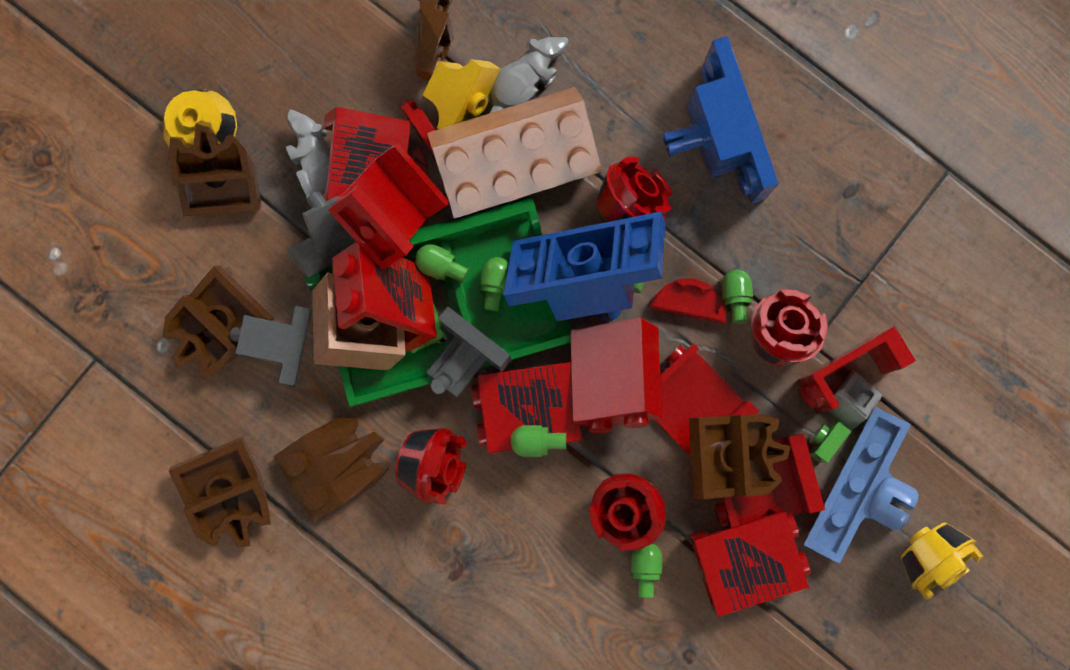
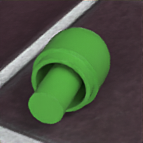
(439, 263)
(493, 282)
(737, 294)
(536, 441)
(646, 567)

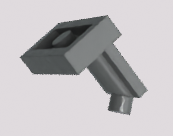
(326, 238)
(275, 341)
(463, 355)

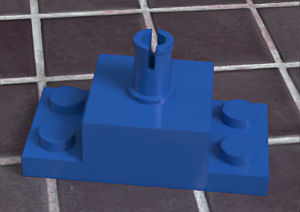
(726, 126)
(587, 267)

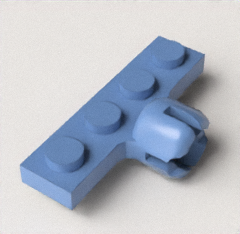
(865, 489)

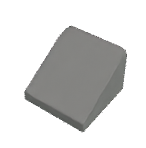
(855, 399)

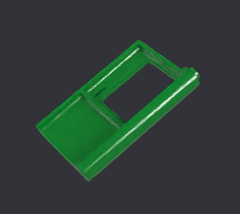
(515, 328)

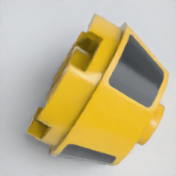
(197, 106)
(938, 558)

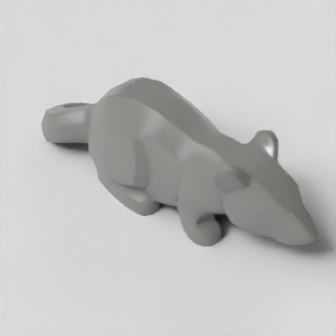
(520, 79)
(310, 152)

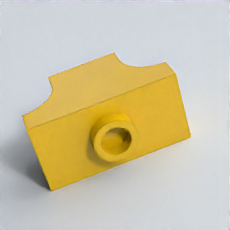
(460, 91)

